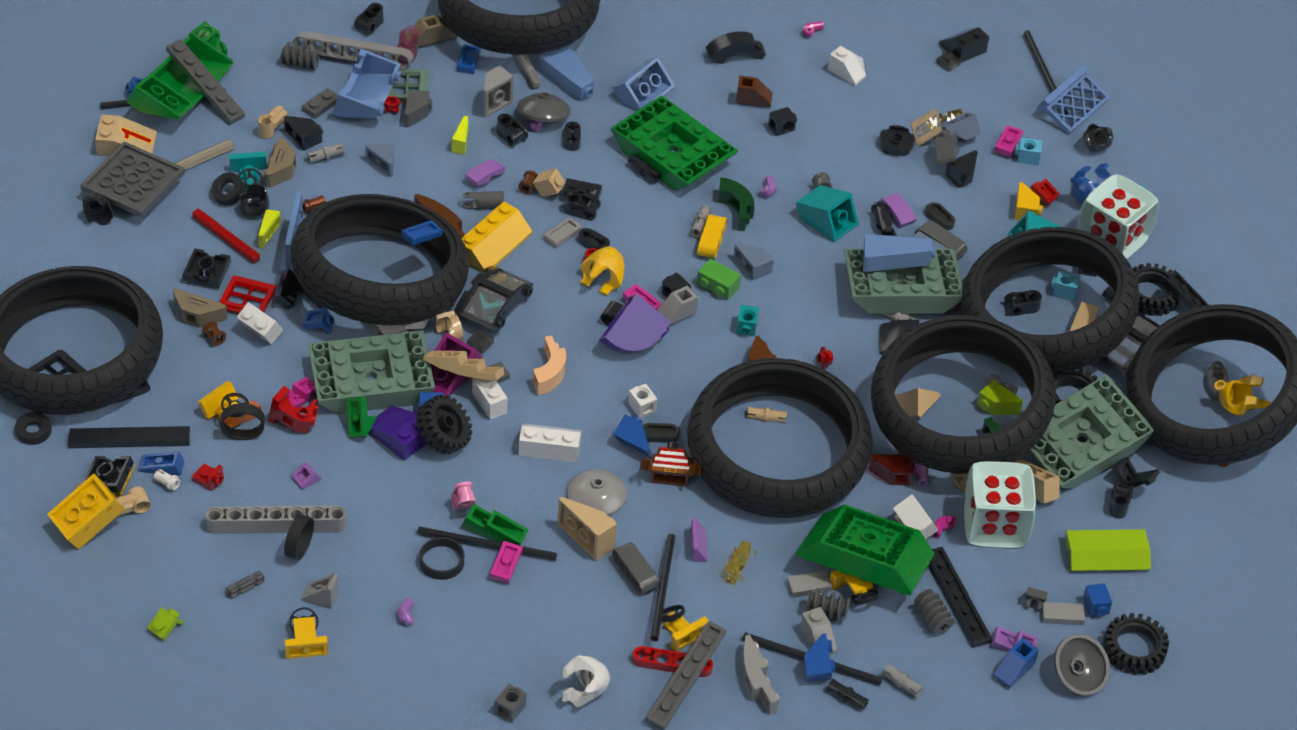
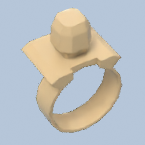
(450, 322)

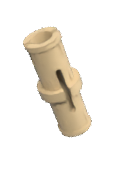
(766, 414)

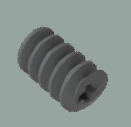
(300, 56)
(828, 604)
(934, 611)

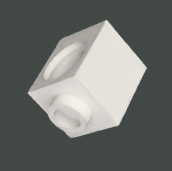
(642, 400)

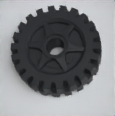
(444, 424)

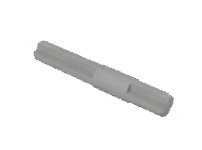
(529, 70)

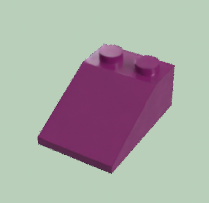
(446, 381)

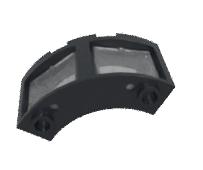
(493, 297)
(1123, 355)

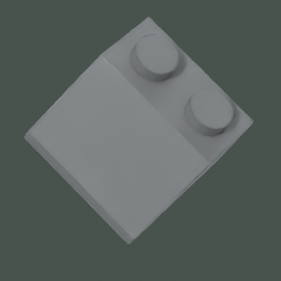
(497, 90)

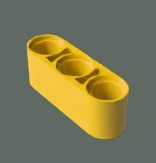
(712, 236)

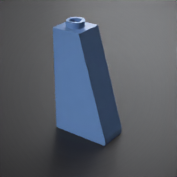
(567, 71)
(895, 252)

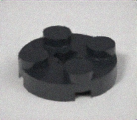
(900, 147)

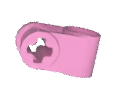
(463, 496)

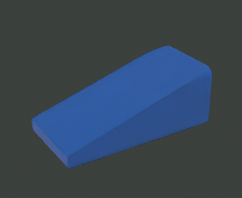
(169, 462)

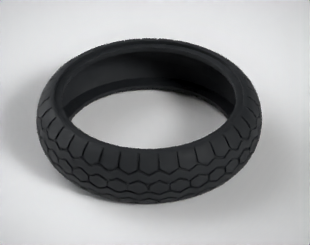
(519, 32)
(1060, 247)
(370, 300)
(1203, 326)
(967, 335)
(90, 388)
(770, 495)

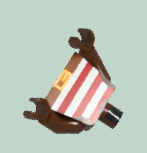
(670, 466)

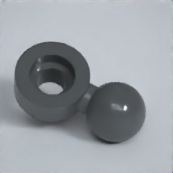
(1010, 387)

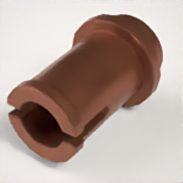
(310, 205)

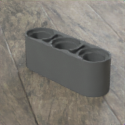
(943, 237)
(635, 568)

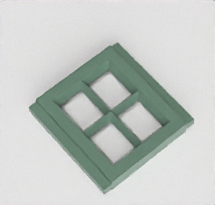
(422, 84)

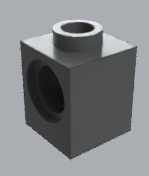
(508, 709)

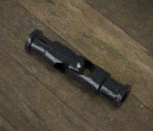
(882, 219)

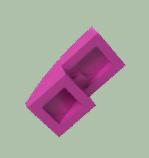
(302, 392)

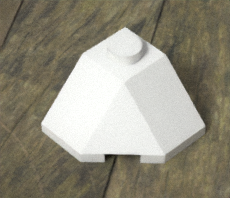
(847, 65)

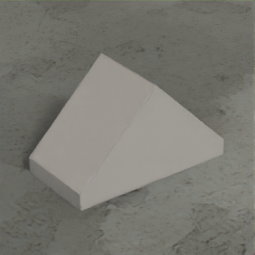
(322, 591)

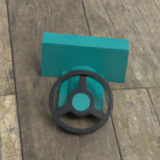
(248, 166)

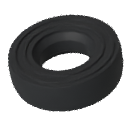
(220, 182)
(35, 437)

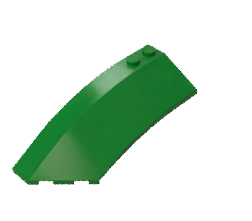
(169, 89)

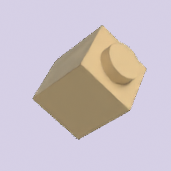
(549, 182)

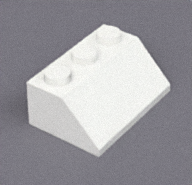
(549, 442)

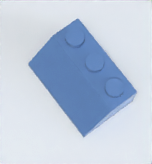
(644, 84)

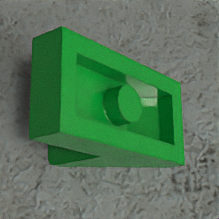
(358, 420)

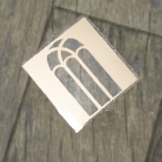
(926, 127)

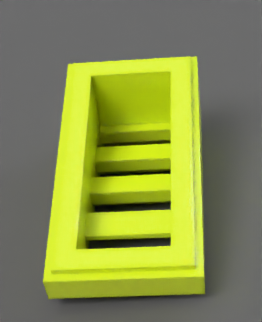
(459, 138)
(269, 225)

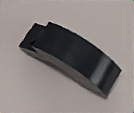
(734, 43)

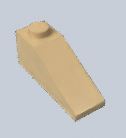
(1045, 482)

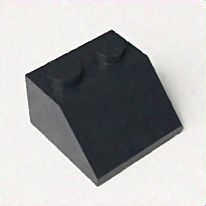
(967, 43)

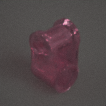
(409, 43)

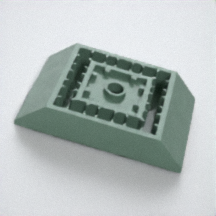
(906, 290)
(393, 359)
(1106, 421)

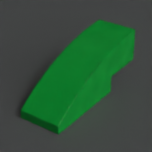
(494, 526)

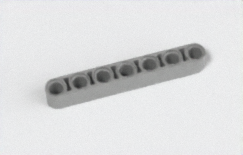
(344, 47)
(273, 519)

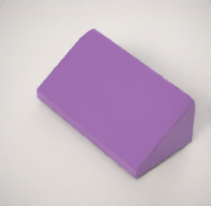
(698, 541)

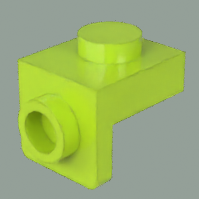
(164, 622)

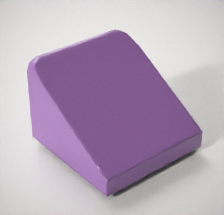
(305, 476)

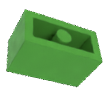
(718, 279)

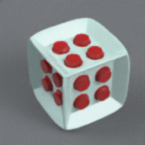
(1120, 213)
(999, 504)

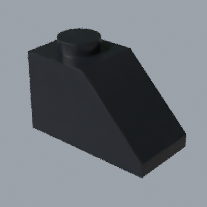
(303, 131)
(962, 170)

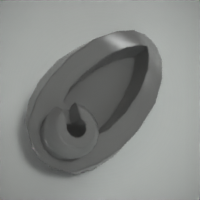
(1215, 373)

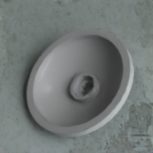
(598, 490)

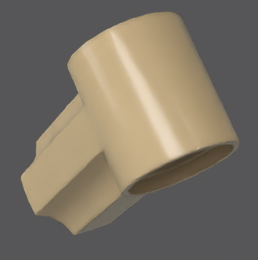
(269, 122)
(135, 501)

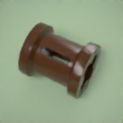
(526, 185)
(214, 333)

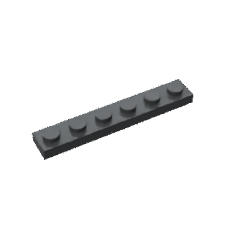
(205, 82)
(686, 675)

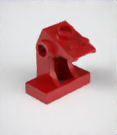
(289, 415)

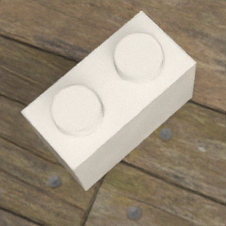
(260, 323)
(490, 397)
(913, 515)

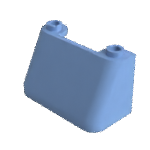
(367, 87)

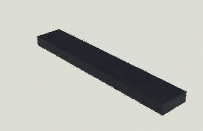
(129, 437)
(959, 599)

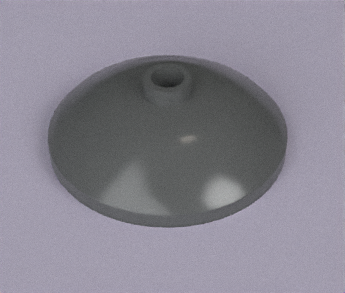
(543, 107)
(1090, 664)

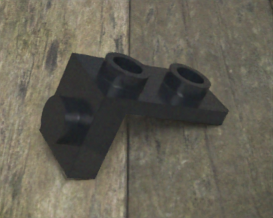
(1128, 476)

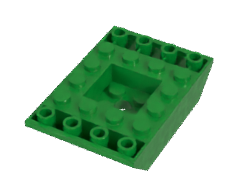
(667, 128)
(868, 548)

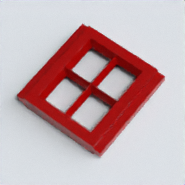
(249, 284)

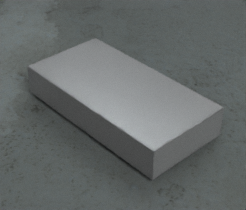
(562, 232)
(801, 584)
(1063, 613)

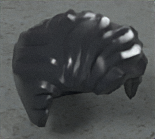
(1097, 137)
(254, 200)
(97, 208)

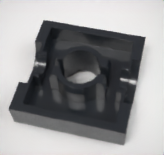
(213, 275)
(111, 472)

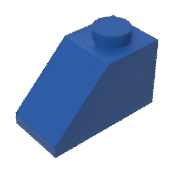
(633, 434)

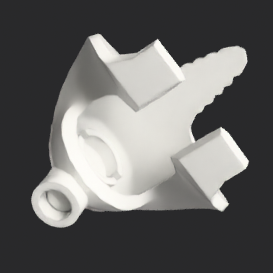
(592, 676)

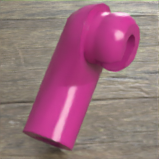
(811, 27)

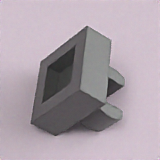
(1036, 595)

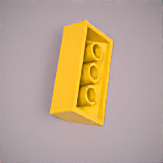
(496, 236)

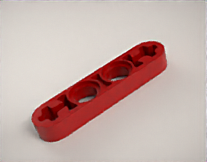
(672, 657)

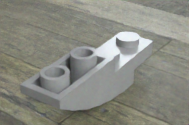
(755, 676)

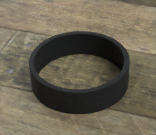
(242, 408)
(299, 537)
(446, 542)

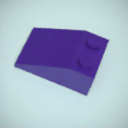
(398, 431)

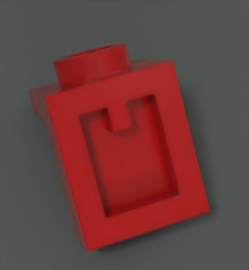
(1045, 191)
(208, 476)

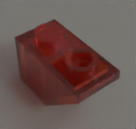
(892, 468)

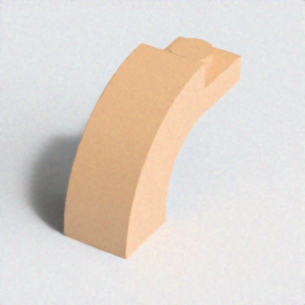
(552, 373)

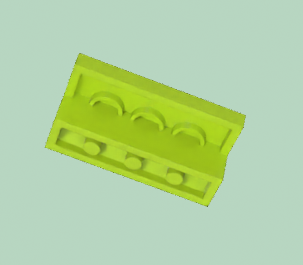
(1108, 549)

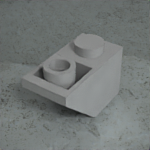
(679, 305)

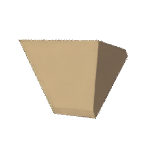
(917, 401)

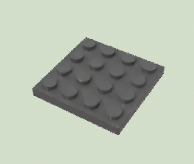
(133, 179)

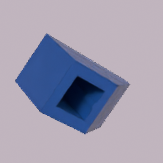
(818, 662)
(1016, 662)

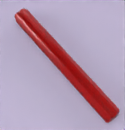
(226, 235)

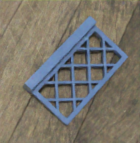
(1062, 92)
(296, 219)

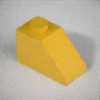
(1026, 201)

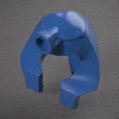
(1082, 186)

